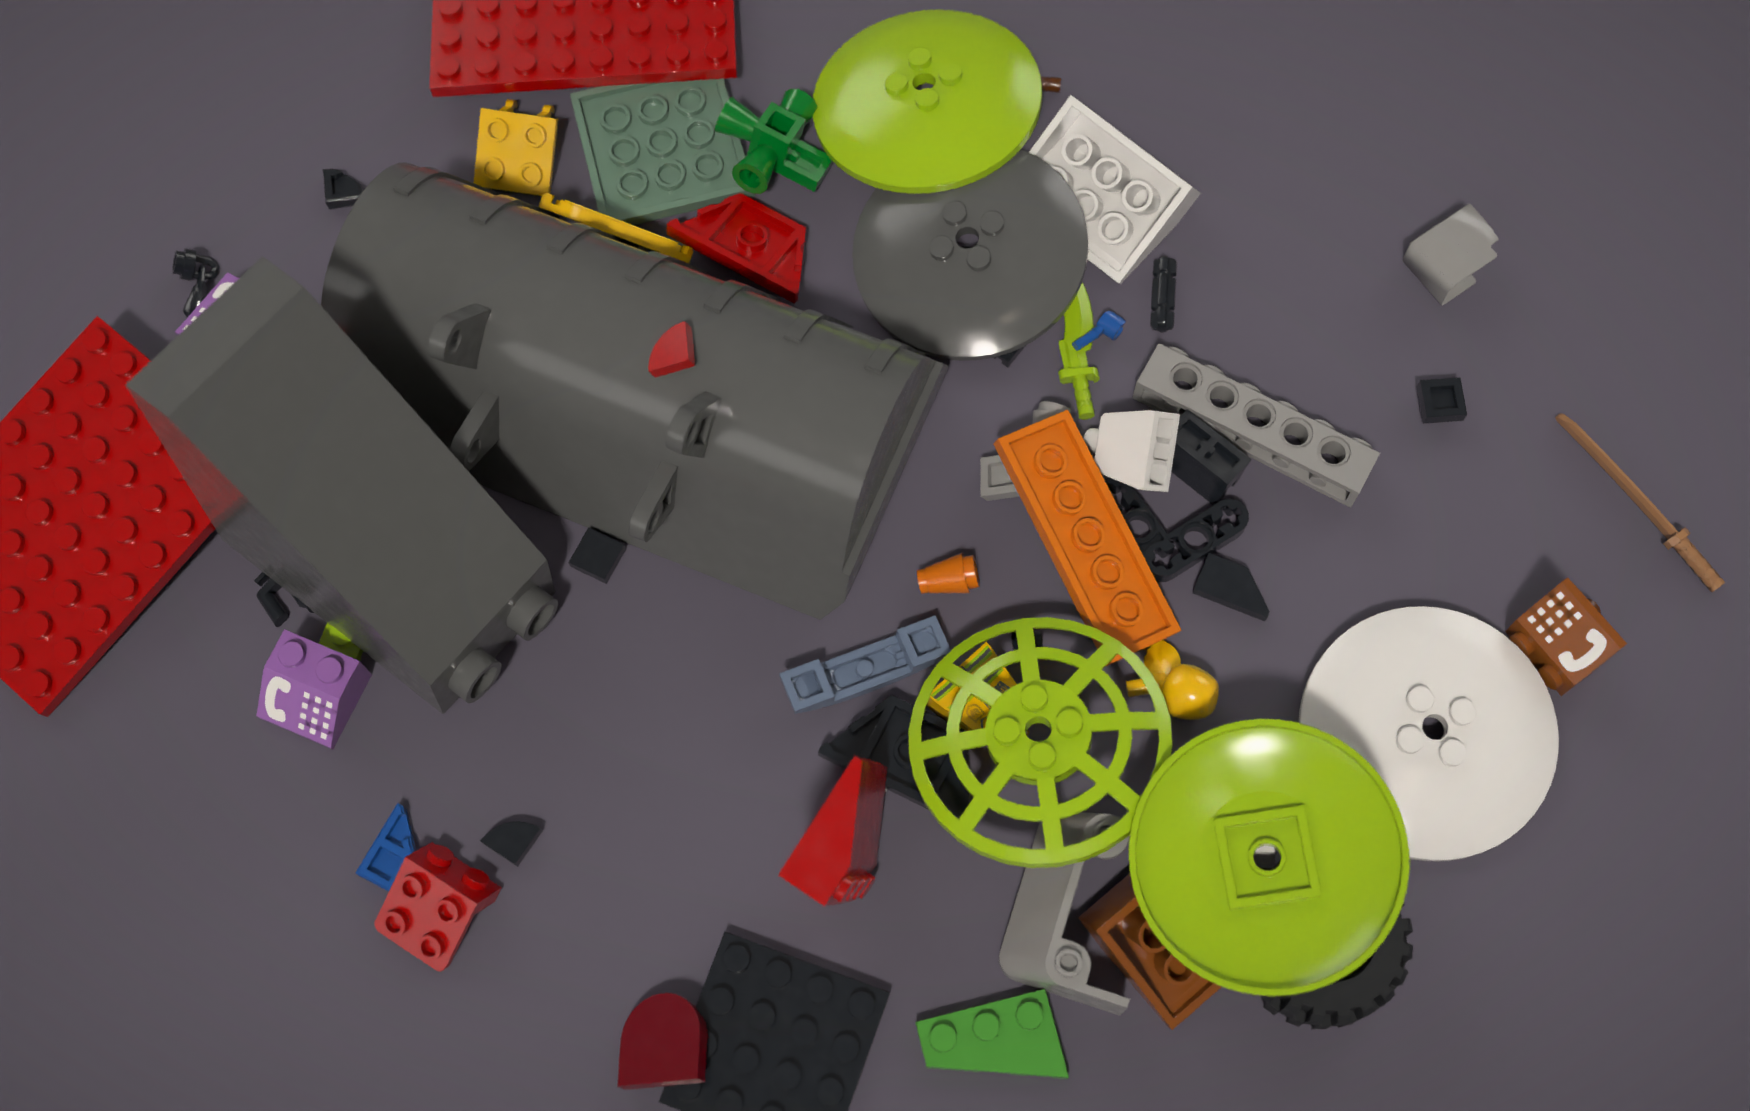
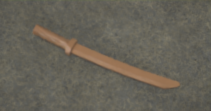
(1676, 539)

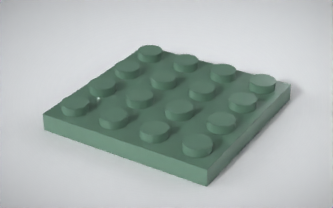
(657, 148)

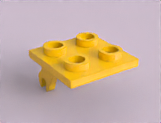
(516, 150)

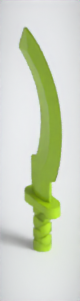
(1078, 322)

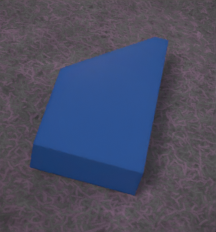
(388, 850)

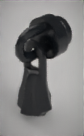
(184, 266)

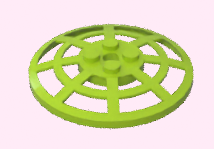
(1035, 761)

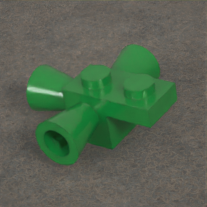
(775, 142)

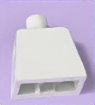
(1135, 447)

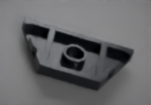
(885, 739)

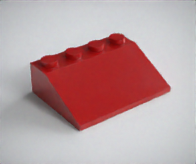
(843, 840)

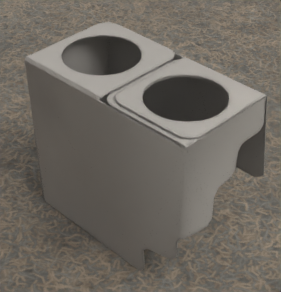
(1451, 253)

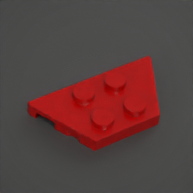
(748, 241)

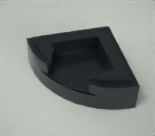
(340, 189)
(512, 840)

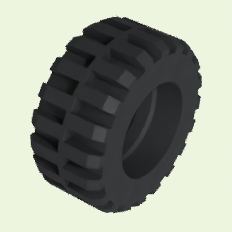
(1357, 993)

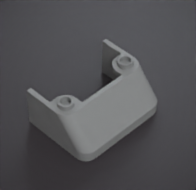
(1033, 940)

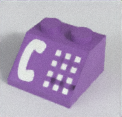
(310, 689)

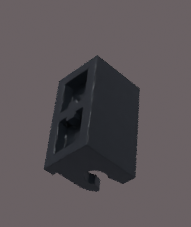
(1206, 459)

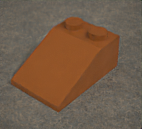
(1136, 951)

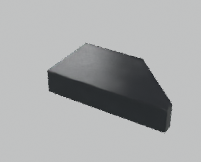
(1230, 586)

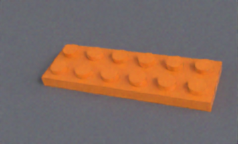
(1086, 533)

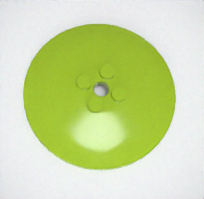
(936, 136)
(1280, 789)

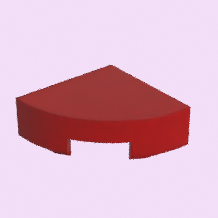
(672, 351)

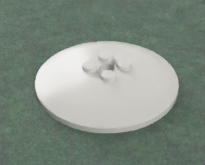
(1494, 711)

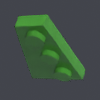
(996, 1037)

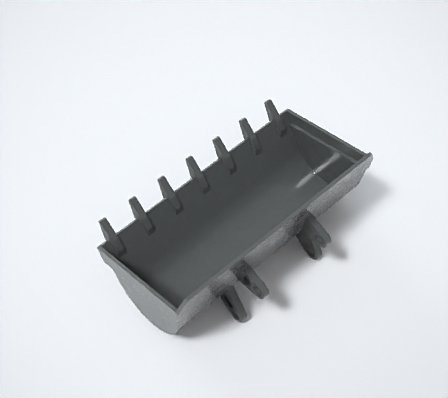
(533, 370)

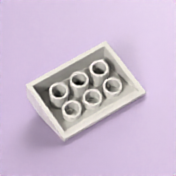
(1122, 189)

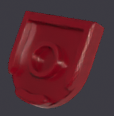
(662, 1044)

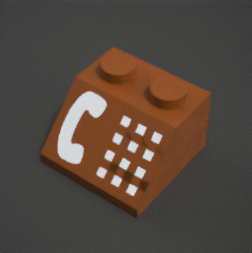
(1565, 637)

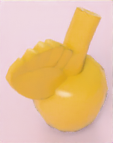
(1186, 688)

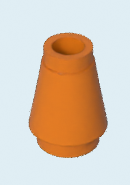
(950, 575)

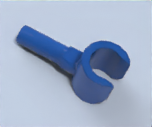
(1109, 325)

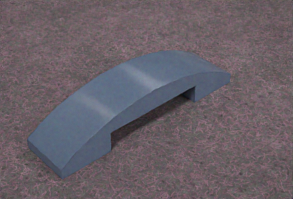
(867, 668)

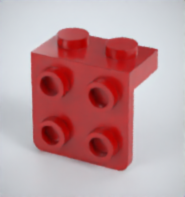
(434, 904)

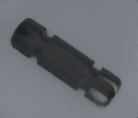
(1163, 294)

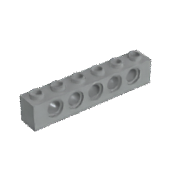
(1265, 443)

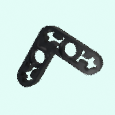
(1161, 543)

